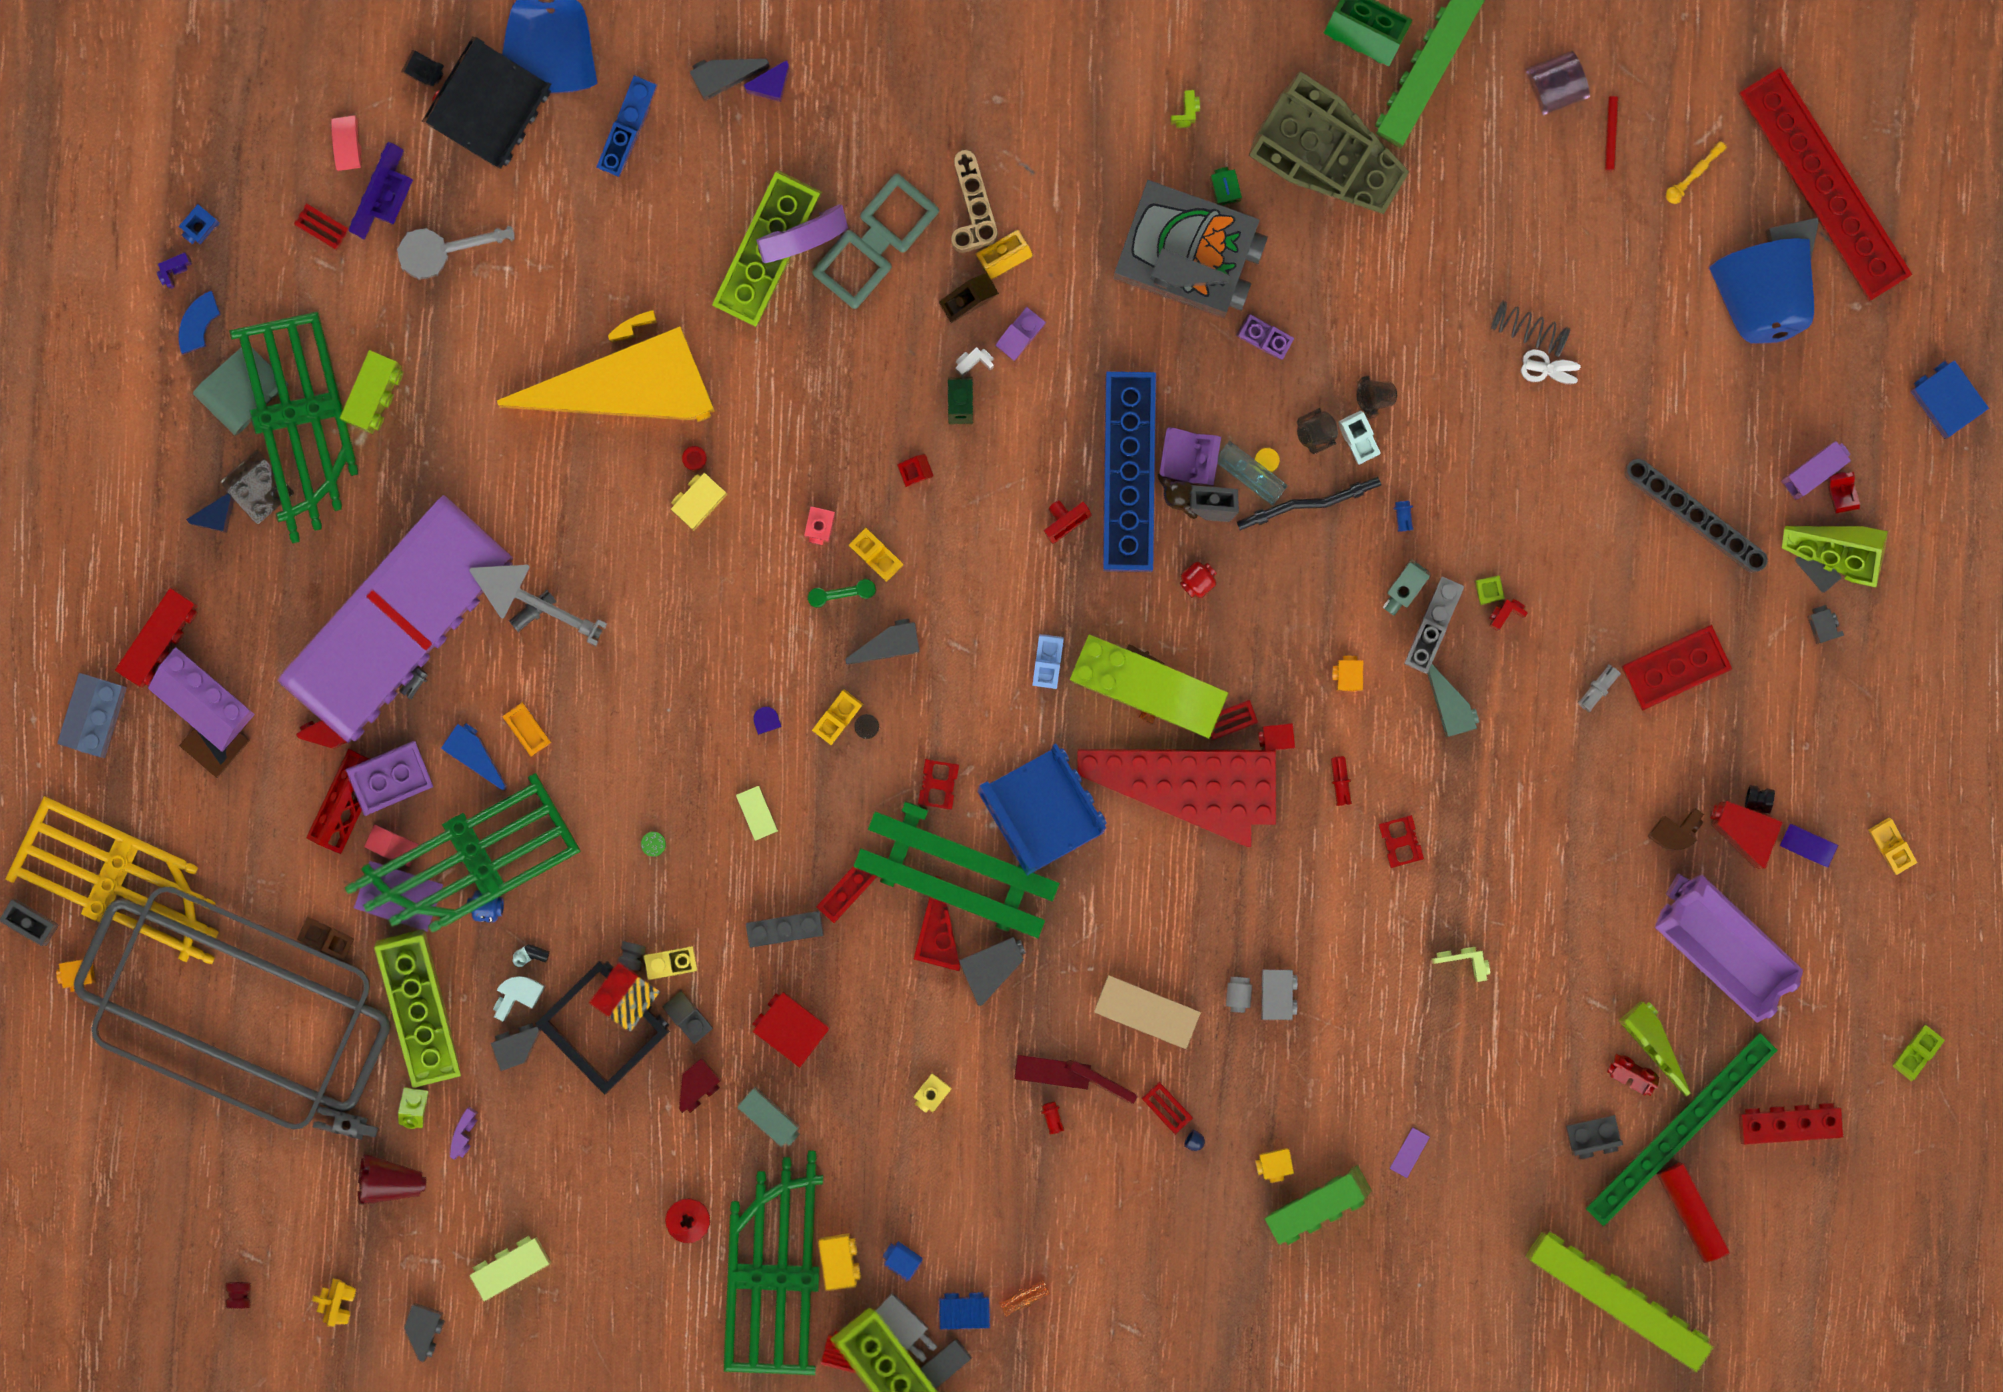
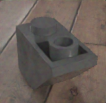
(516, 1048)
(421, 1329)

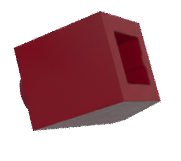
(695, 1083)

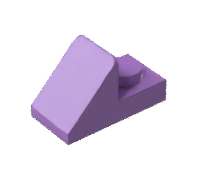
(1020, 334)

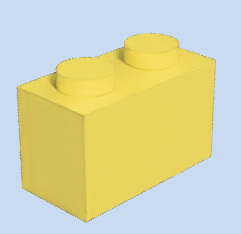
(698, 500)

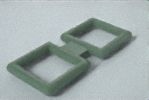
(875, 241)

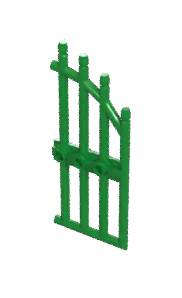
(297, 412)
(475, 859)
(773, 1277)

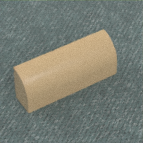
(1147, 1012)

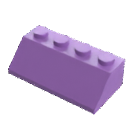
(199, 699)

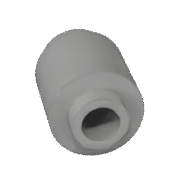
(1239, 994)

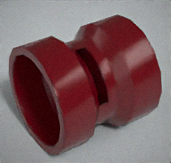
(238, 1295)

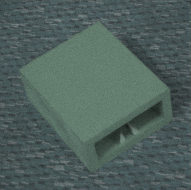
(769, 1117)

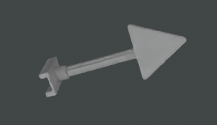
(503, 584)

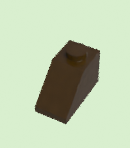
(968, 297)

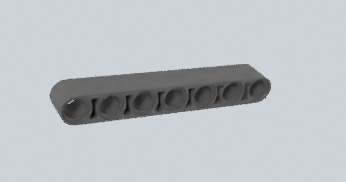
(1683, 514)

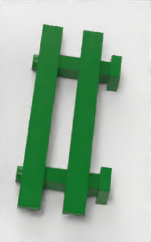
(907, 834)

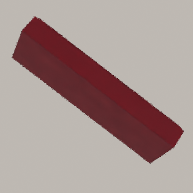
(1048, 1072)
(1101, 1081)

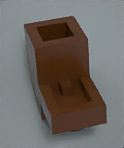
(1673, 837)

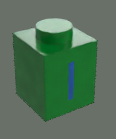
(1225, 186)

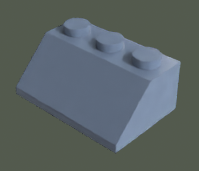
(92, 715)

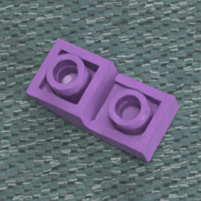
(1265, 337)
(460, 1140)

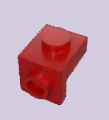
(1843, 492)
(1500, 615)

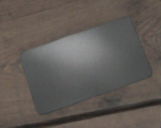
(1821, 577)

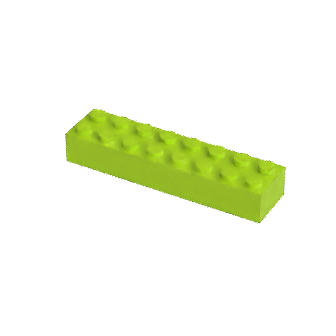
(1613, 1297)

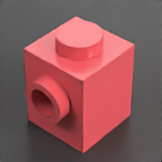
(819, 525)

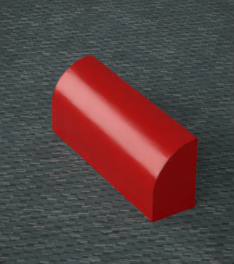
(1693, 1212)

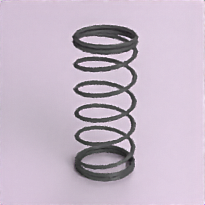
(1502, 310)

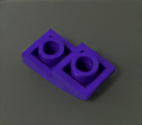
(1809, 845)

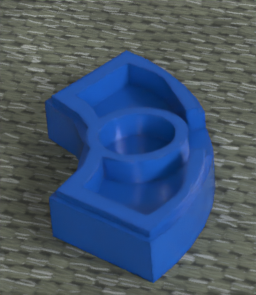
(196, 321)

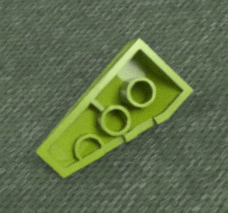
(1847, 549)
(1649, 1034)

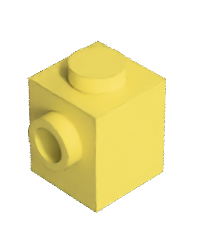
(931, 1093)

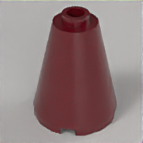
(387, 1181)

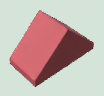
(388, 843)

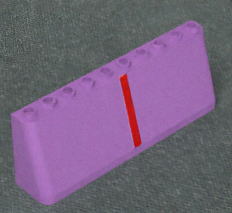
(393, 621)

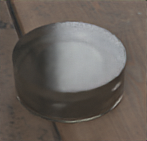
(866, 726)

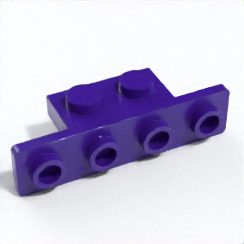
(384, 193)

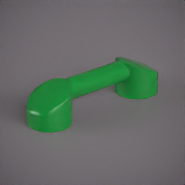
(864, 589)

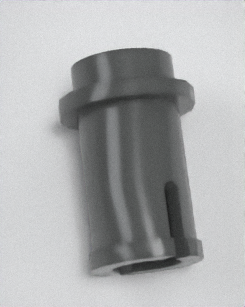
(415, 683)

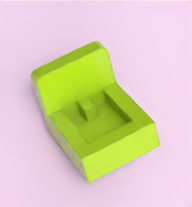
(1191, 106)
(412, 1108)

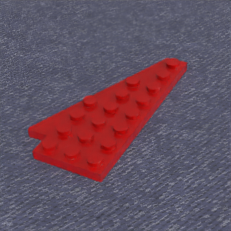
(1204, 787)

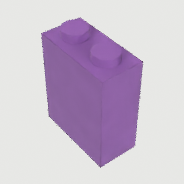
(1816, 470)

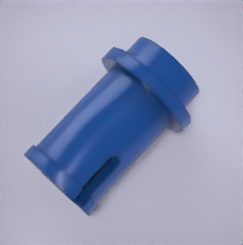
(1404, 517)

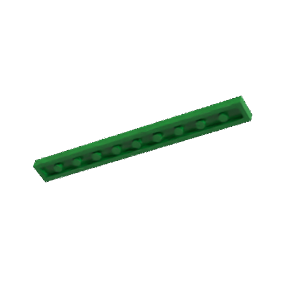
(1681, 1129)

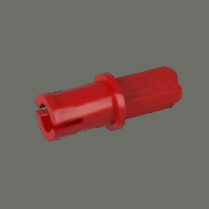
(1341, 781)

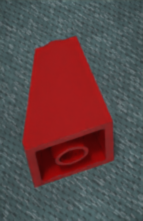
(1746, 831)

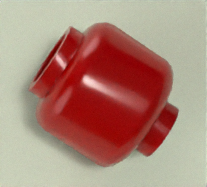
(1198, 579)

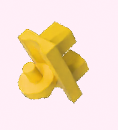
(338, 1291)

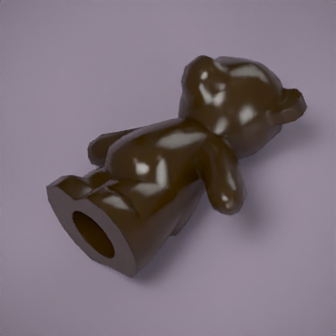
(1177, 494)

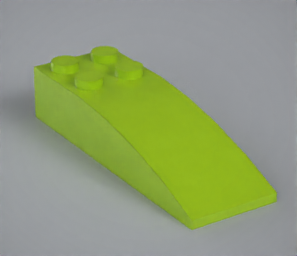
(749, 280)
(1148, 686)
(418, 1007)

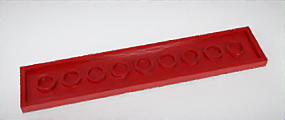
(1825, 184)

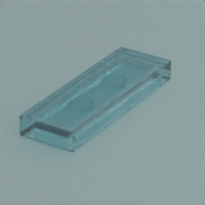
(1251, 473)

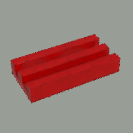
(303, 216)
(1250, 712)
(1152, 1092)

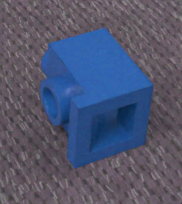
(197, 216)

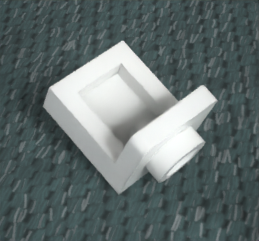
(968, 361)

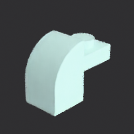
(1359, 437)
(517, 988)

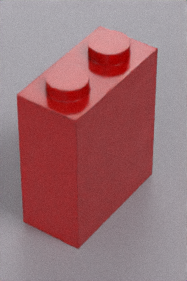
(790, 1028)

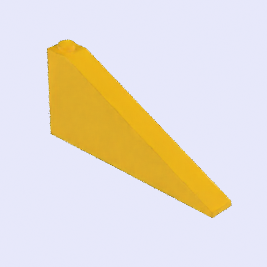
(639, 381)

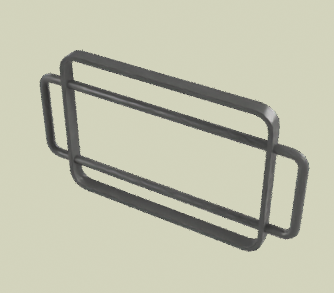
(105, 1004)

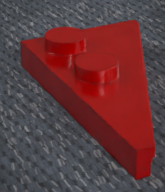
(936, 938)

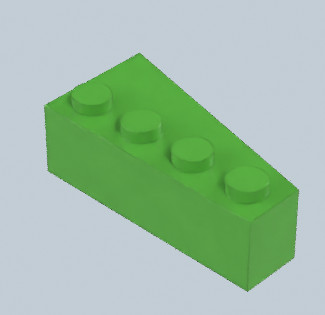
(1319, 1206)

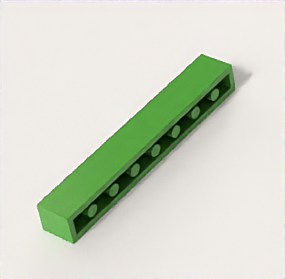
(1427, 71)

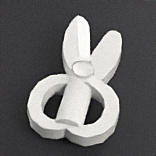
(1553, 369)

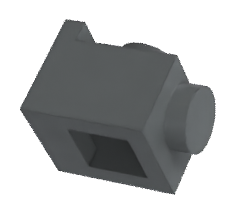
(1824, 624)

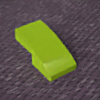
(1918, 1052)

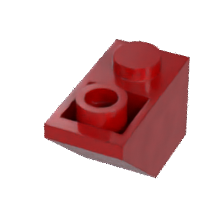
(320, 734)

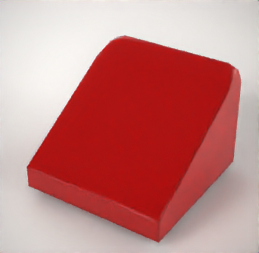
(915, 470)

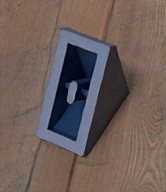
(214, 516)

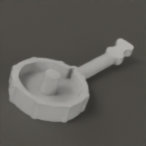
(425, 253)

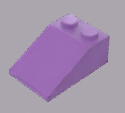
(390, 908)

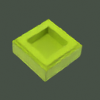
(1489, 590)

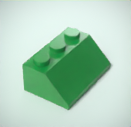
(1368, 28)

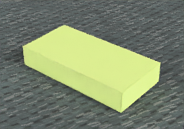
(756, 813)

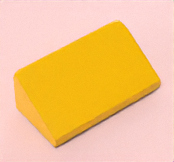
(1004, 254)

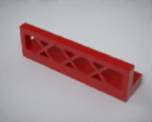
(336, 801)

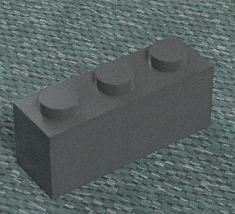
(784, 929)

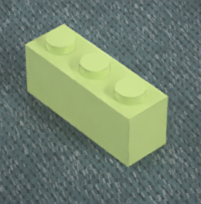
(509, 1267)

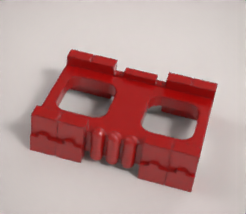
(945, 785)
(1394, 843)

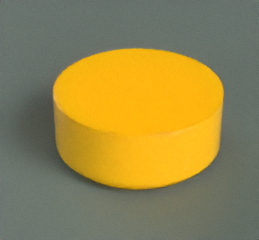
(1268, 458)

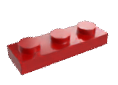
(845, 893)

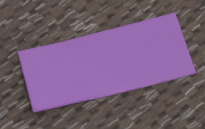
(1409, 1152)

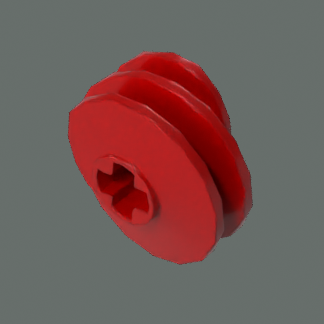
(675, 1217)

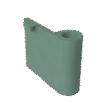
(229, 391)

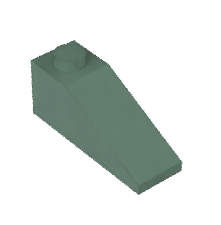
(1452, 707)

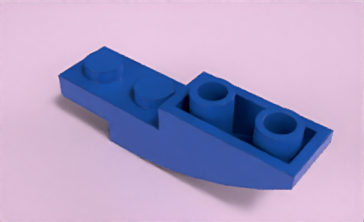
(627, 126)

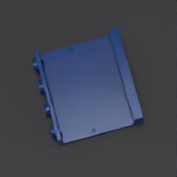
(1043, 810)

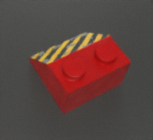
(624, 996)

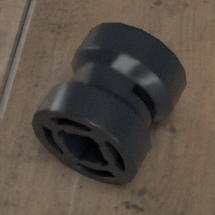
(1761, 799)

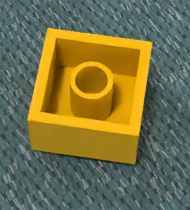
(838, 1261)

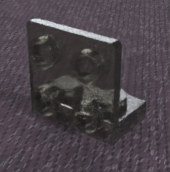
(254, 487)

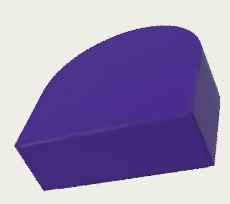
(766, 720)

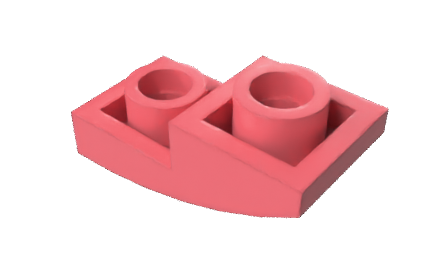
(345, 143)

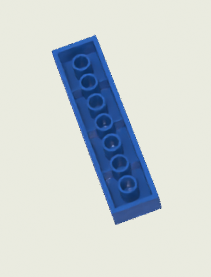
(1129, 471)

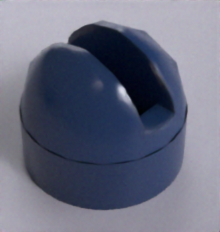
(1194, 1141)

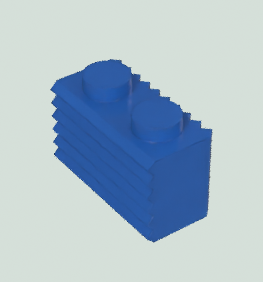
(902, 1260)
(964, 1311)

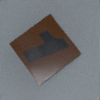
(209, 755)

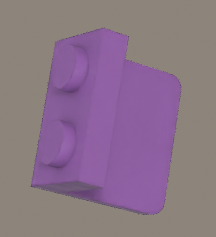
(1190, 456)

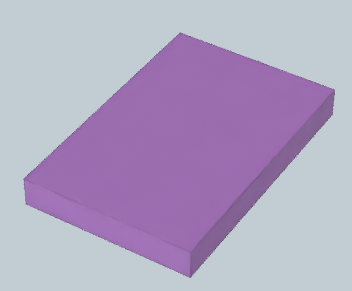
(389, 778)

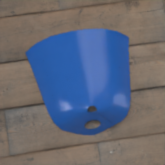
(551, 44)
(1768, 287)

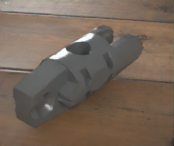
(358, 1124)

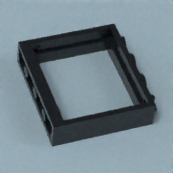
(575, 1056)

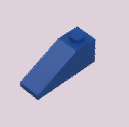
(470, 750)

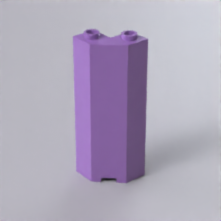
(1729, 948)

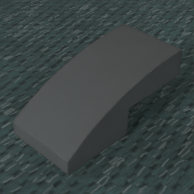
(945, 1363)

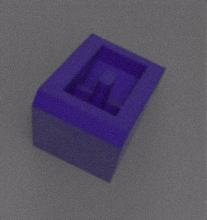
(770, 84)

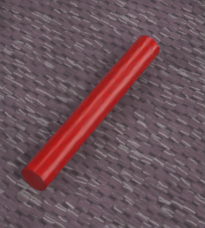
(1611, 133)

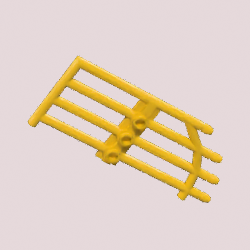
(112, 875)

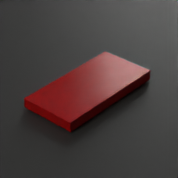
(1676, 667)

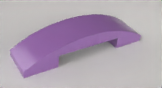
(804, 236)

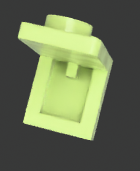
(1480, 966)

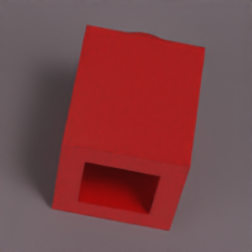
(1277, 737)

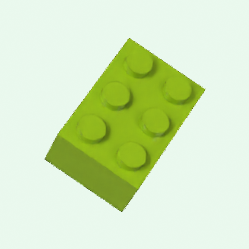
(372, 392)

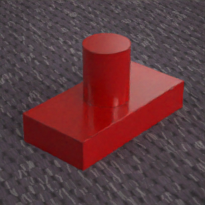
(1066, 520)

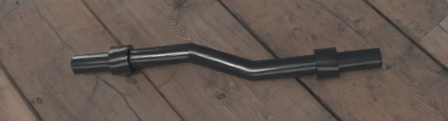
(1356, 490)

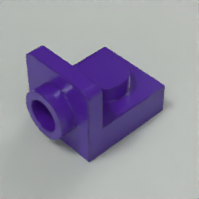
(176, 265)

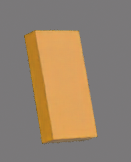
(526, 729)

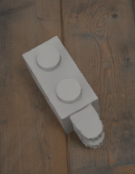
(904, 1325)

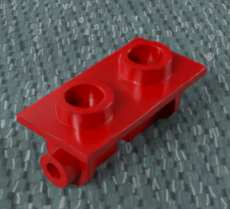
(1644, 1079)

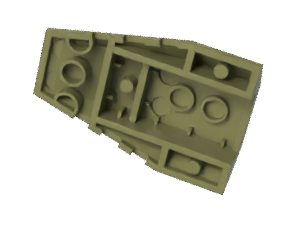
(1326, 147)

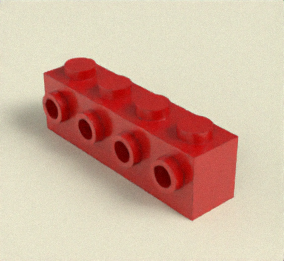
(1790, 1125)

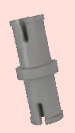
(1599, 688)

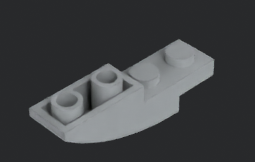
(1434, 625)

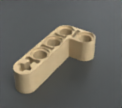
(972, 199)

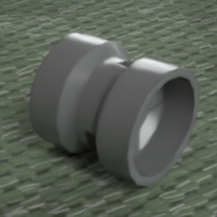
(632, 955)

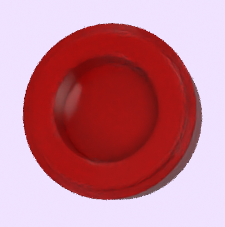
(694, 458)

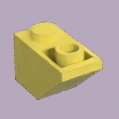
(670, 963)

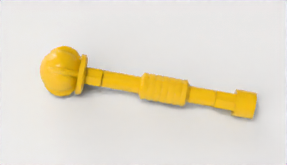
(1675, 193)

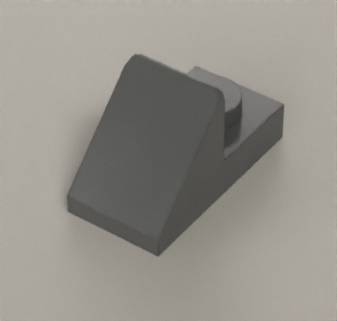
(687, 1017)

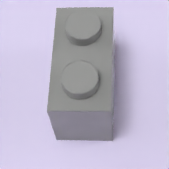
(1277, 995)

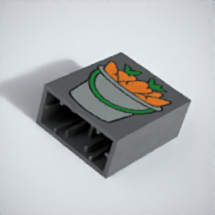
(1198, 232)

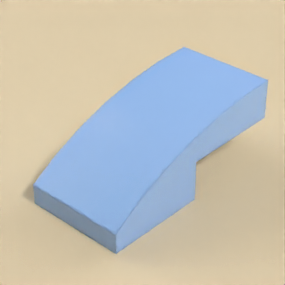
(1048, 661)

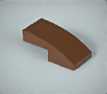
(325, 938)

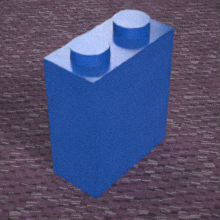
(1948, 398)

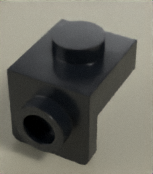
(423, 69)

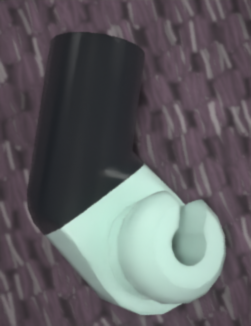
(529, 953)

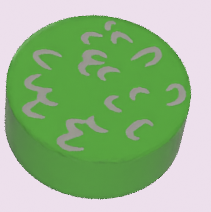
(653, 844)

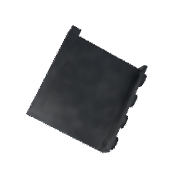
(487, 103)

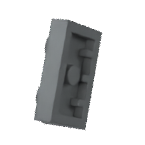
(1594, 1136)

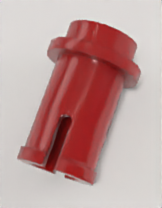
(1052, 1117)

